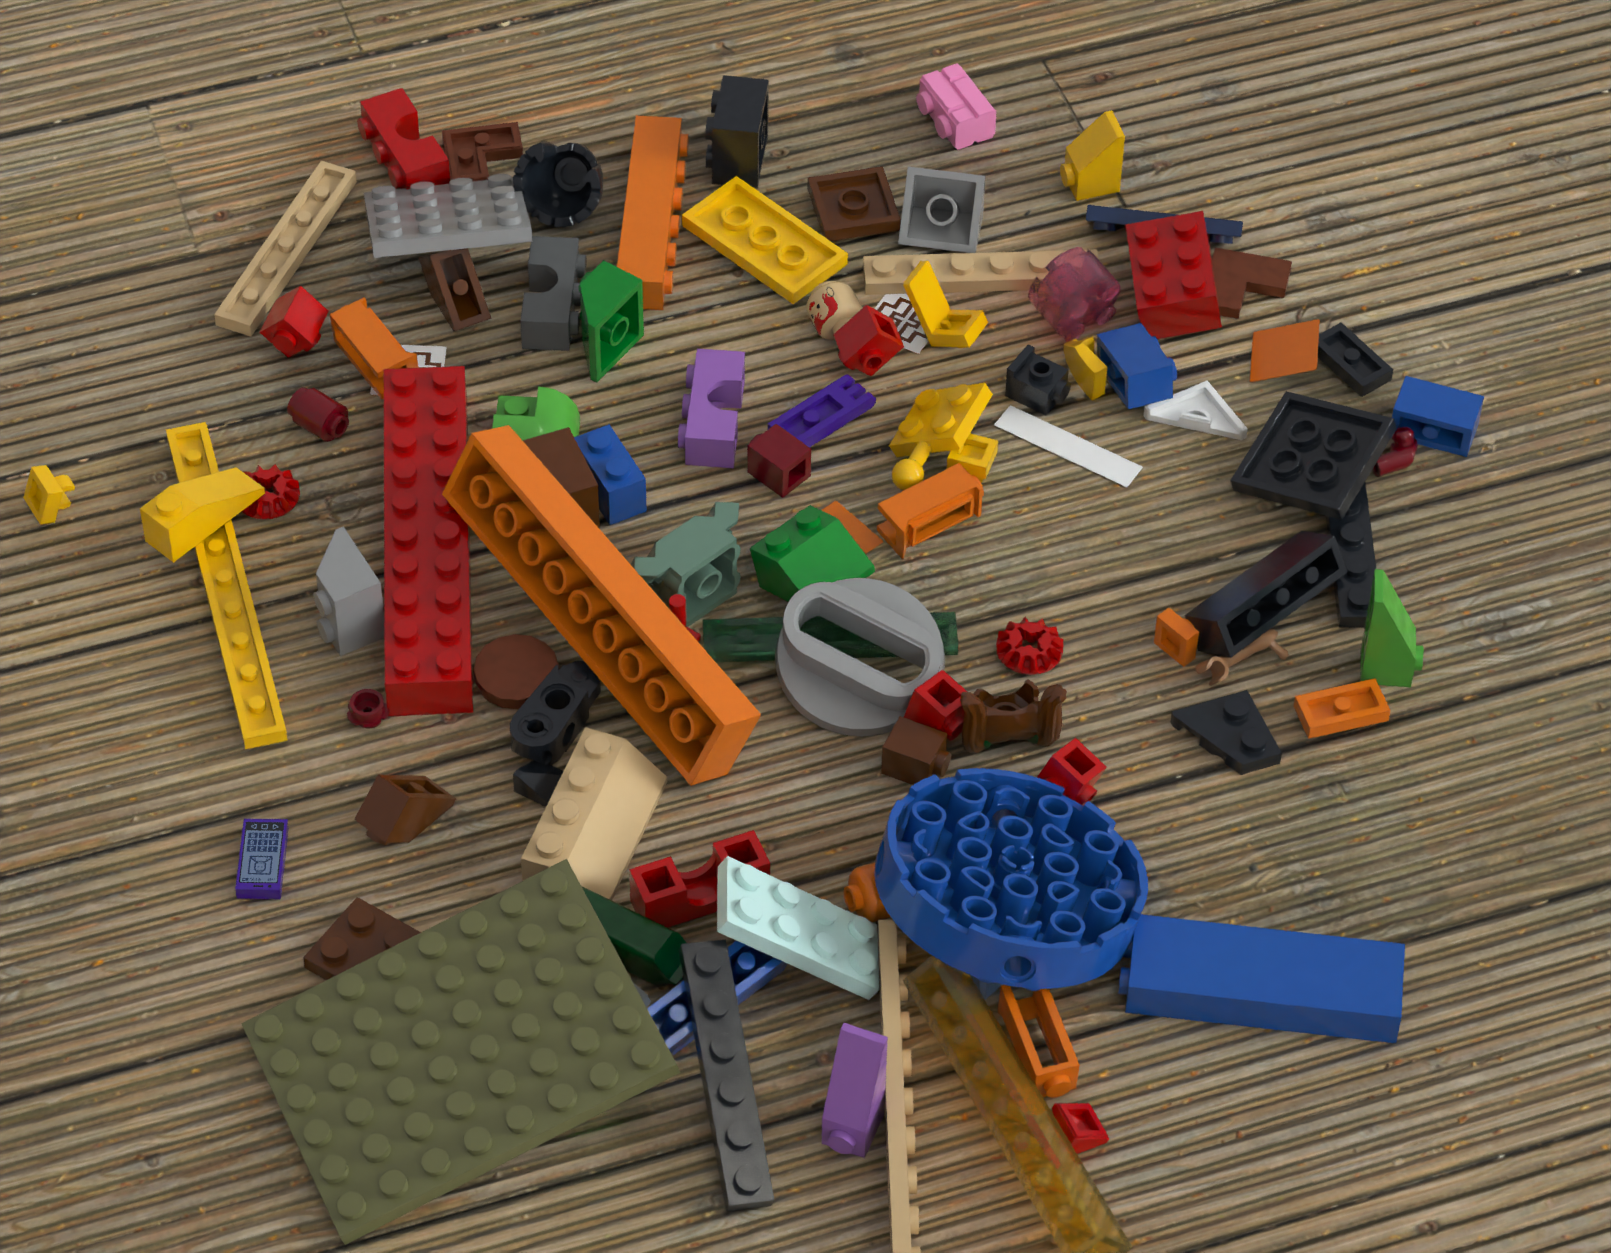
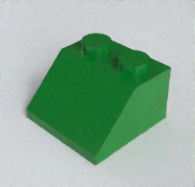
(609, 316)
(807, 551)

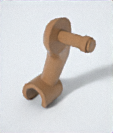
(1220, 665)

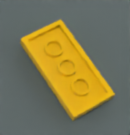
(764, 239)

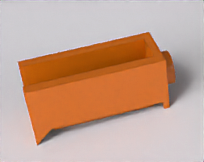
(369, 343)
(930, 508)
(1051, 1080)

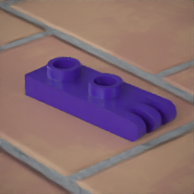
(826, 411)

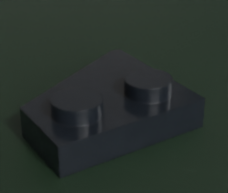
(1232, 731)

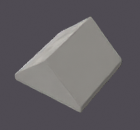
(942, 210)

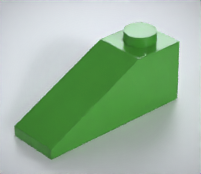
(1388, 638)

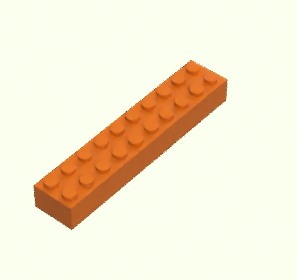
(601, 605)

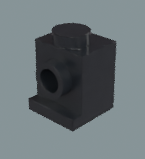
(1036, 381)

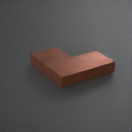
(475, 146)
(1242, 272)

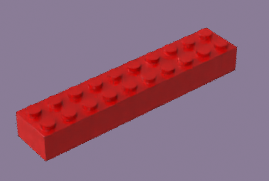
(425, 545)

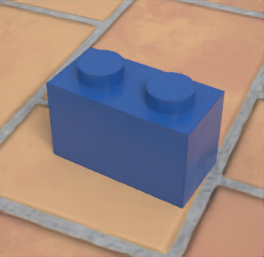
(1136, 365)
(1438, 415)
(617, 475)

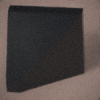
(536, 781)

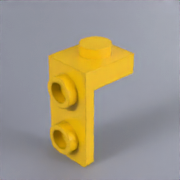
(940, 323)

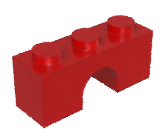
(393, 130)
(678, 897)

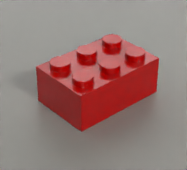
(1173, 275)

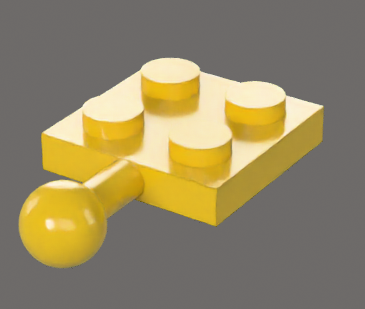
(934, 424)

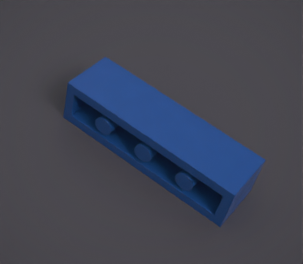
(750, 972)

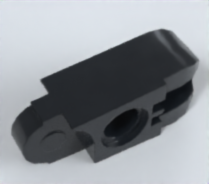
(554, 713)

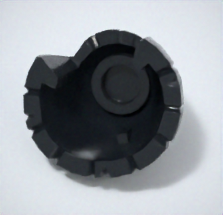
(559, 182)

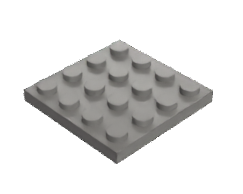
(446, 216)

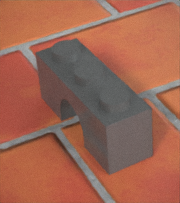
(551, 316)

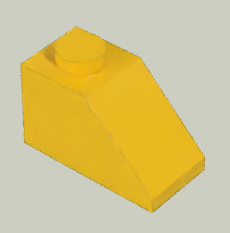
(1095, 159)

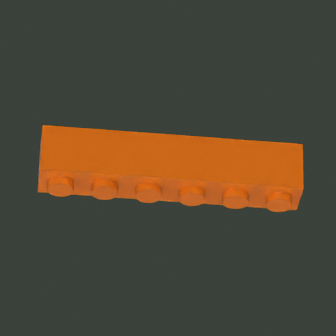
(651, 205)

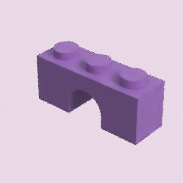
(715, 384)

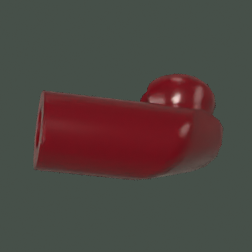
(1400, 455)

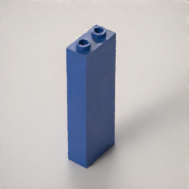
(1264, 978)

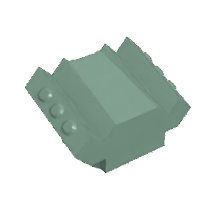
(696, 562)

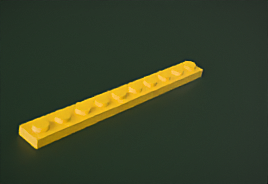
(231, 603)

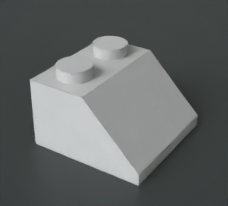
(348, 597)

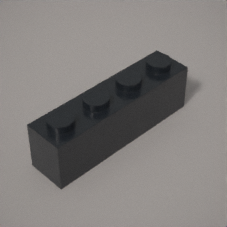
(1267, 593)

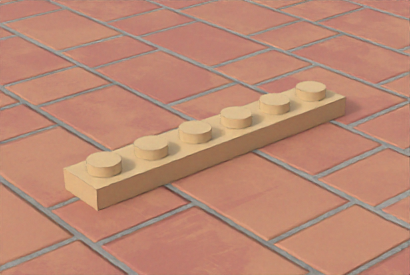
(285, 248)
(960, 271)

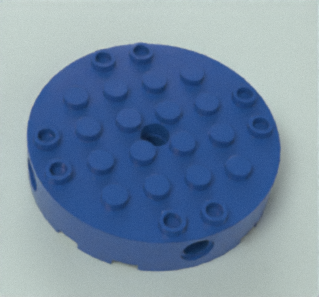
(1010, 879)

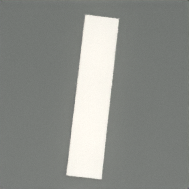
(1068, 446)

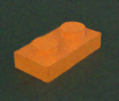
(1341, 708)

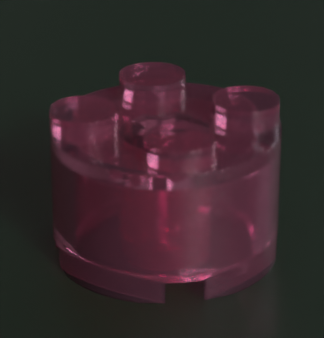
(1075, 293)

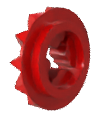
(273, 504)
(1029, 659)

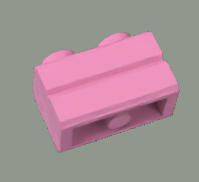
(956, 106)

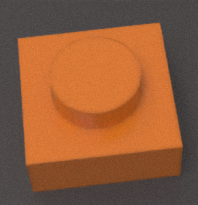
(1176, 637)

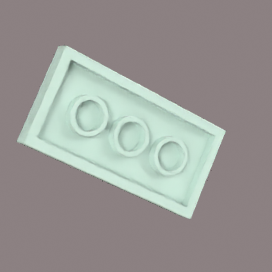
(797, 928)

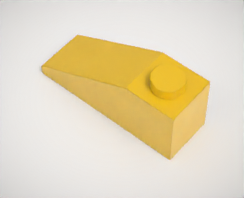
(196, 509)

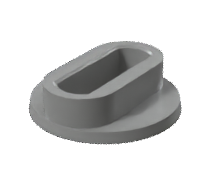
(837, 688)

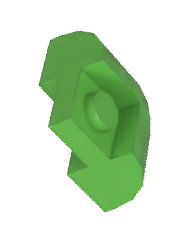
(538, 414)

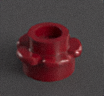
(367, 709)

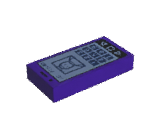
(262, 859)

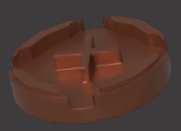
(512, 669)

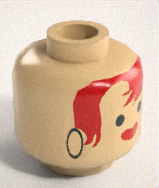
(831, 307)

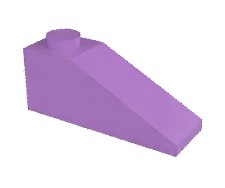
(855, 1091)

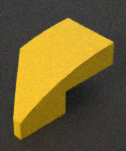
(1086, 366)

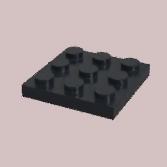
(1313, 455)

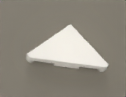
(1199, 410)

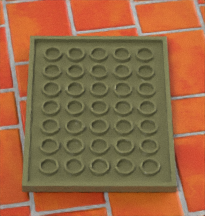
(458, 1050)

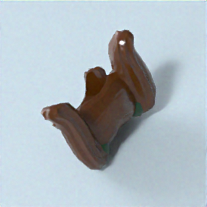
(1012, 717)

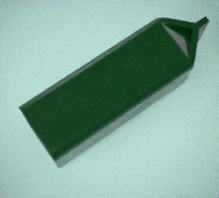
(641, 943)

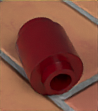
(318, 413)

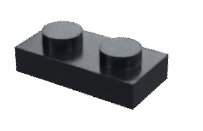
(1353, 360)

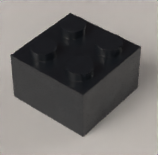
(738, 130)

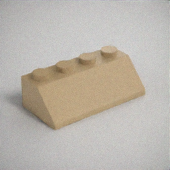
(596, 812)

